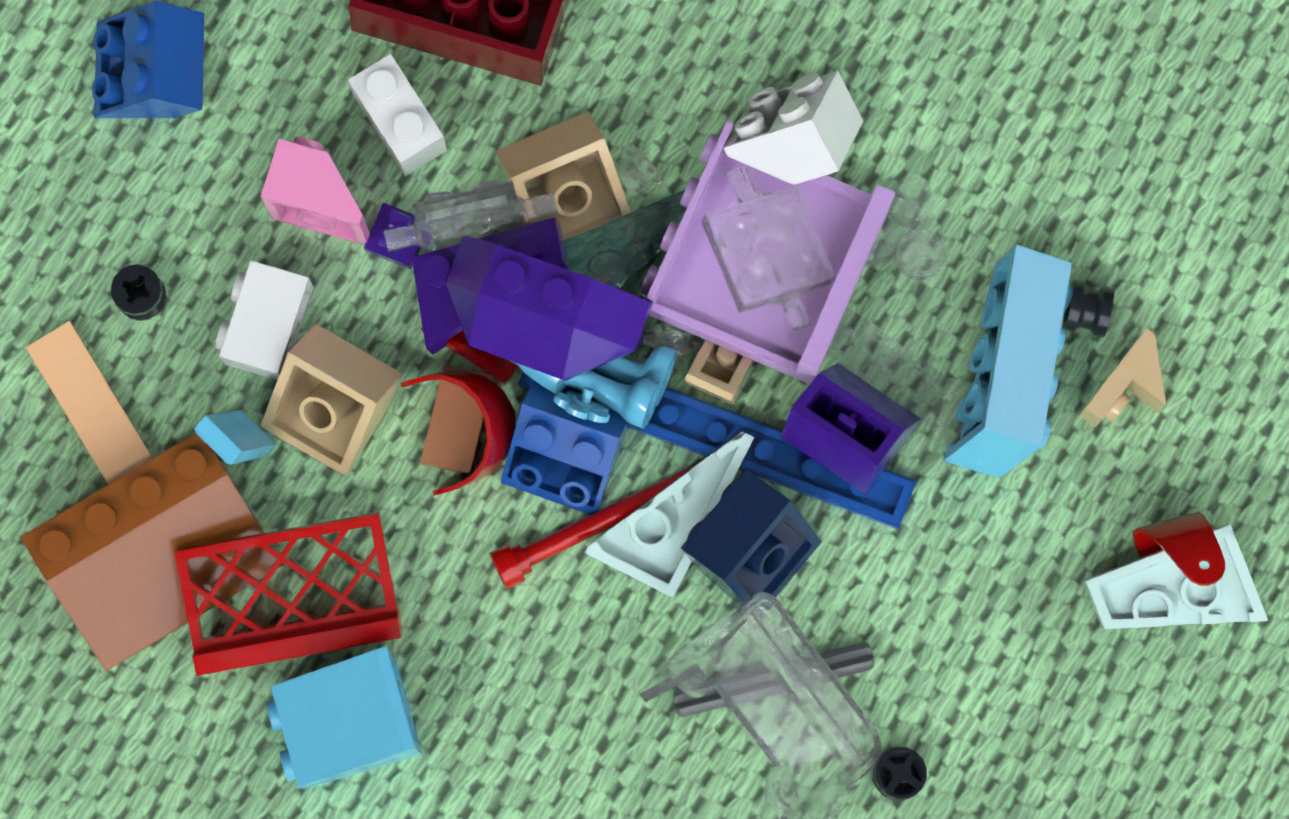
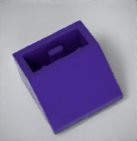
(848, 426)

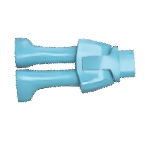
(630, 385)

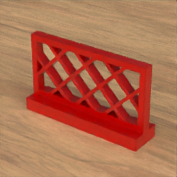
(297, 637)

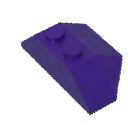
(541, 311)

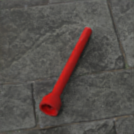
(516, 562)

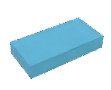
(234, 436)

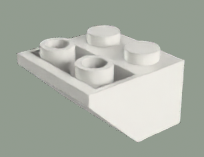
(797, 129)

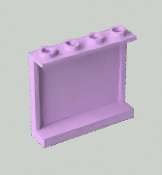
(695, 296)

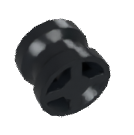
(147, 299)
(1089, 309)
(904, 766)

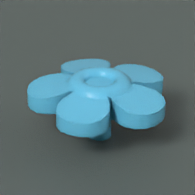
(582, 406)

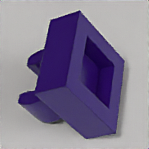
(387, 219)

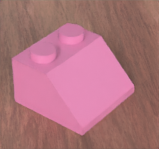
(310, 193)

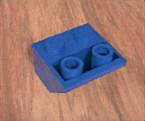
(149, 63)
(562, 454)

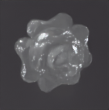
(673, 337)

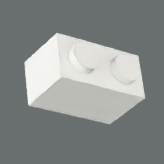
(397, 115)
(264, 319)

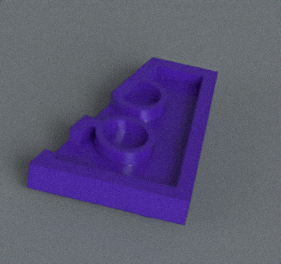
(431, 270)

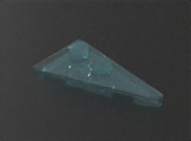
(623, 244)

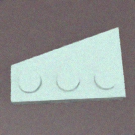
(1158, 594)

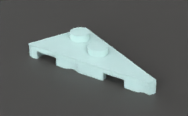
(651, 537)

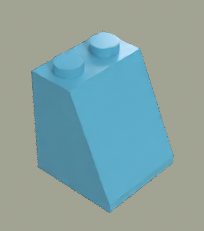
(343, 719)

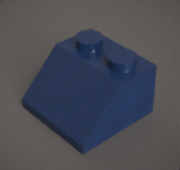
(751, 540)

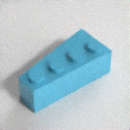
(1014, 363)

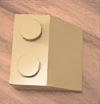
(575, 167)
(329, 398)

